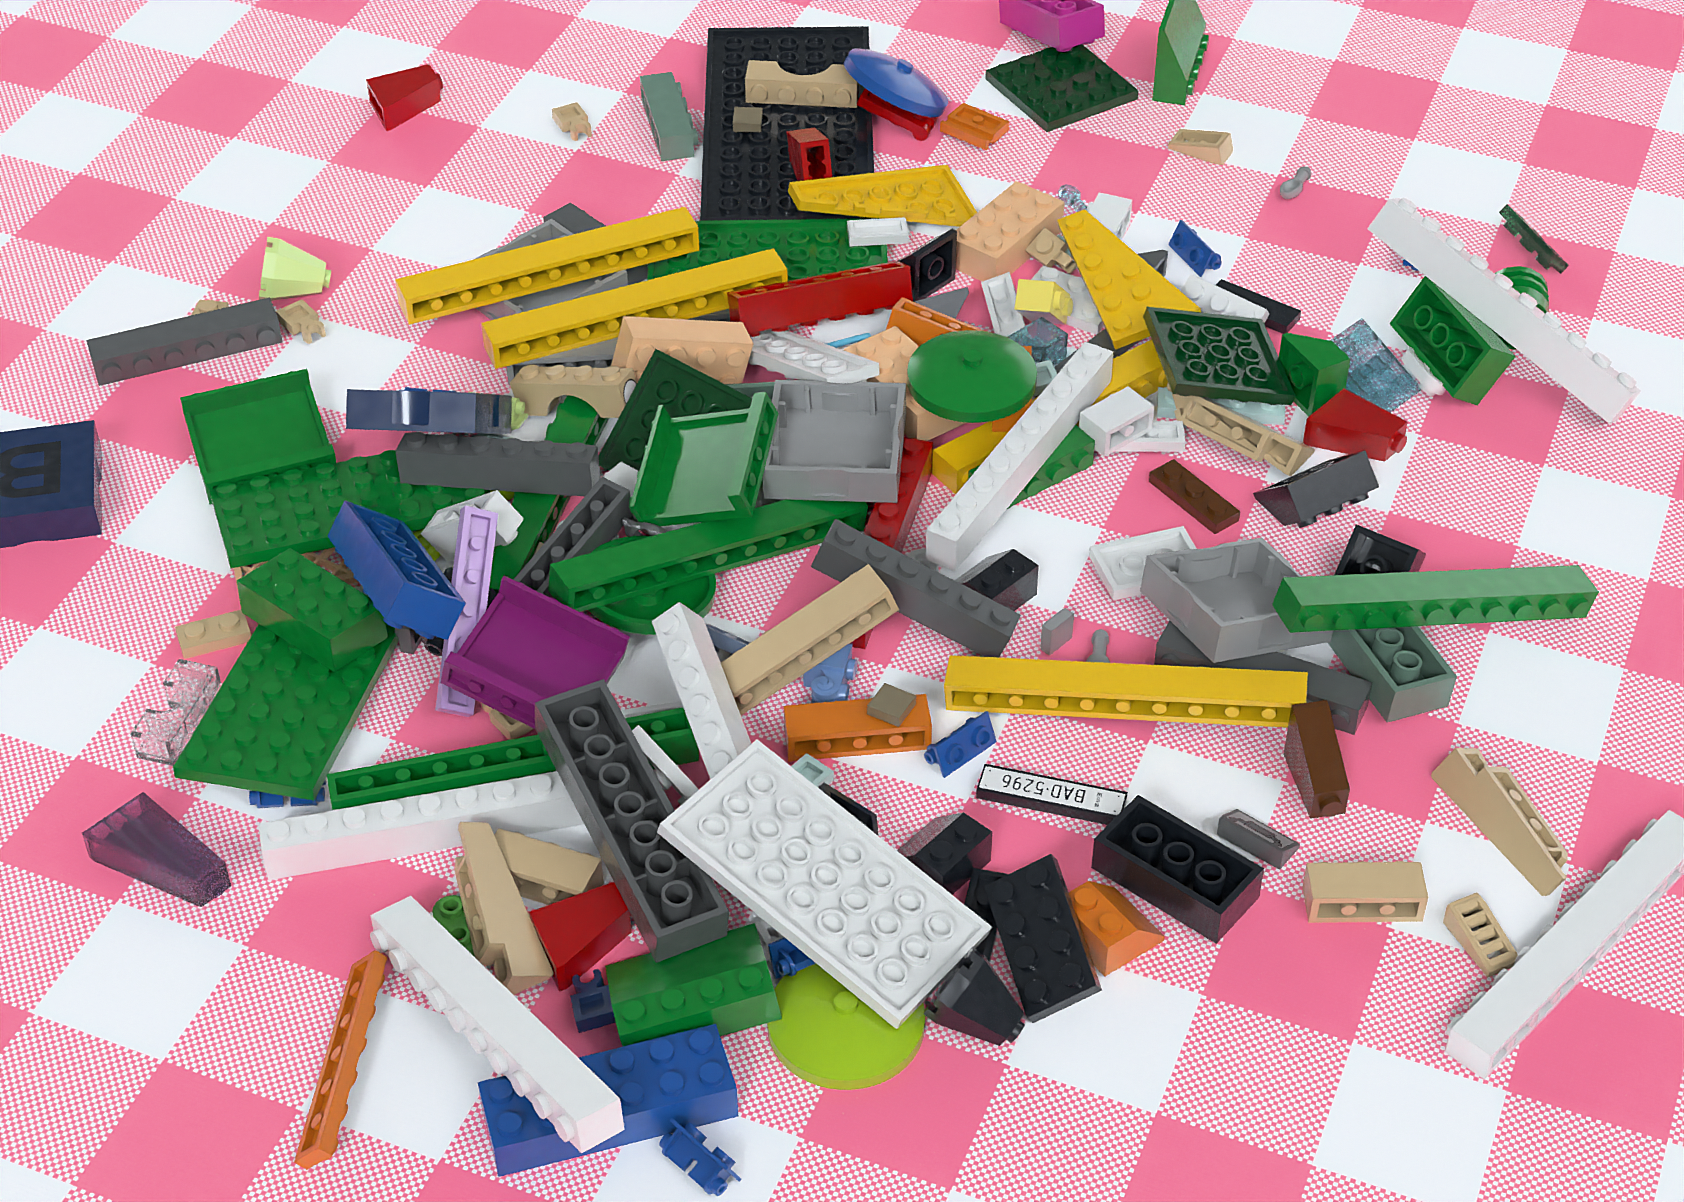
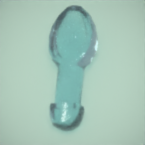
(1071, 197)

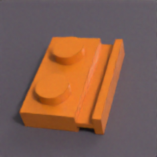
(974, 126)

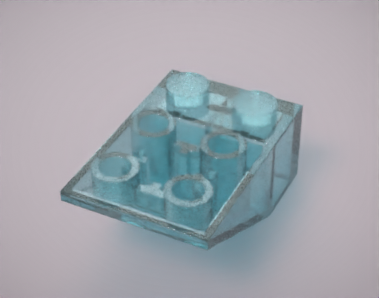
(1374, 369)

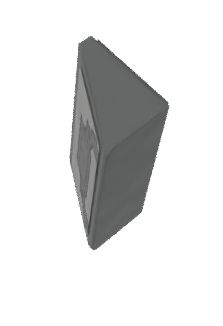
(1256, 838)

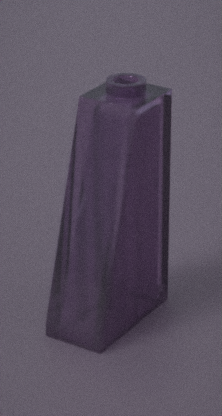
(157, 850)

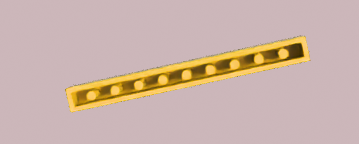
(546, 265)
(600, 315)
(1136, 368)
(1123, 691)

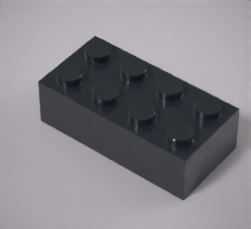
(1177, 868)

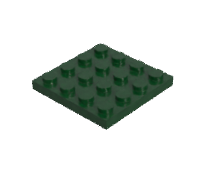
(1061, 86)
(1218, 356)
(680, 391)

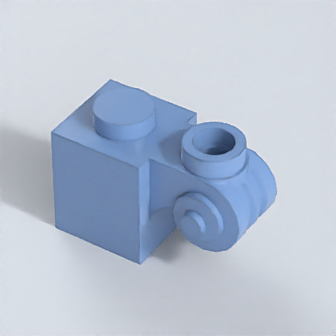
(831, 677)

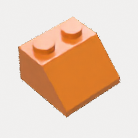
(1112, 926)

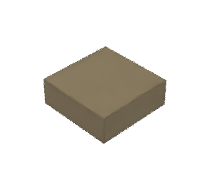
(747, 119)
(891, 704)

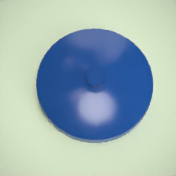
(896, 82)

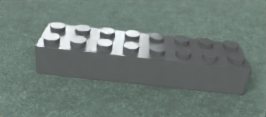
(622, 810)

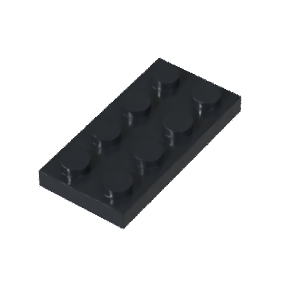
(1042, 938)

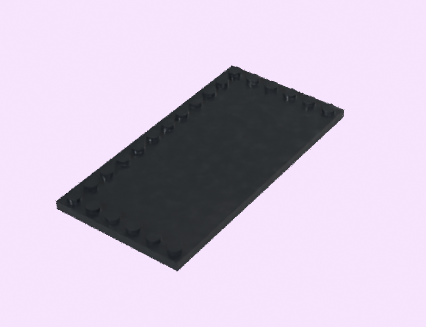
(751, 171)

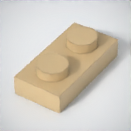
(213, 634)

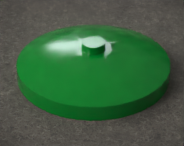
(972, 376)
(638, 612)

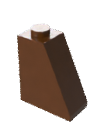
(1316, 759)

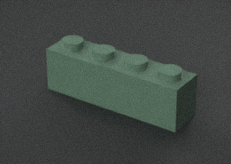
(668, 116)

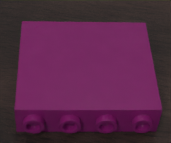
(531, 651)

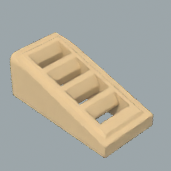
(1204, 145)
(1473, 912)

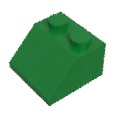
(1314, 369)

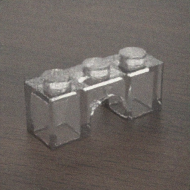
(189, 692)

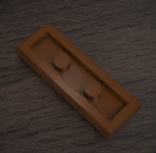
(1194, 496)

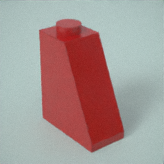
(403, 94)
(809, 154)
(1355, 425)
(581, 931)

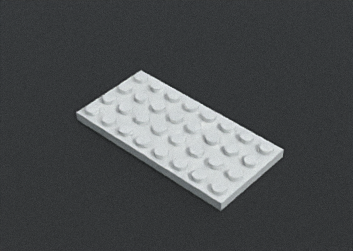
(825, 882)

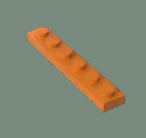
(340, 1061)

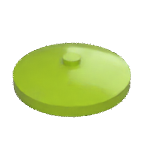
(836, 1037)

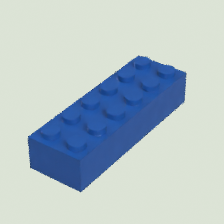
(396, 571)
(655, 1079)

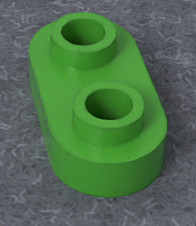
(451, 916)

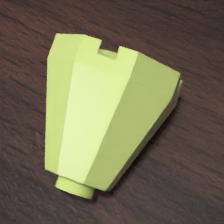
(291, 272)

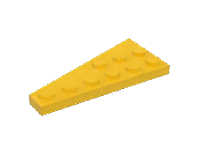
(916, 194)
(1118, 279)

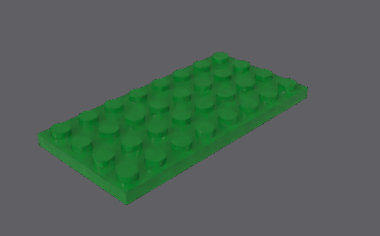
(803, 245)
(300, 506)
(280, 718)

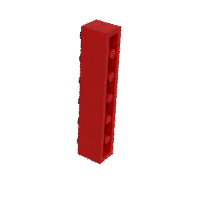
(820, 297)

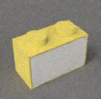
(1043, 300)

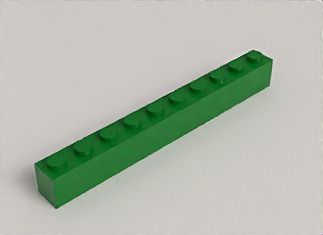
(541, 512)
(697, 551)
(1433, 598)
(489, 764)

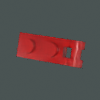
(917, 124)

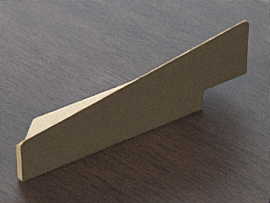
(1241, 433)
(1504, 816)
(496, 913)

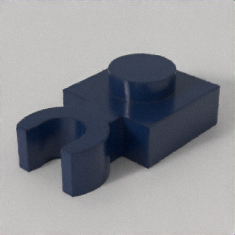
(591, 1003)

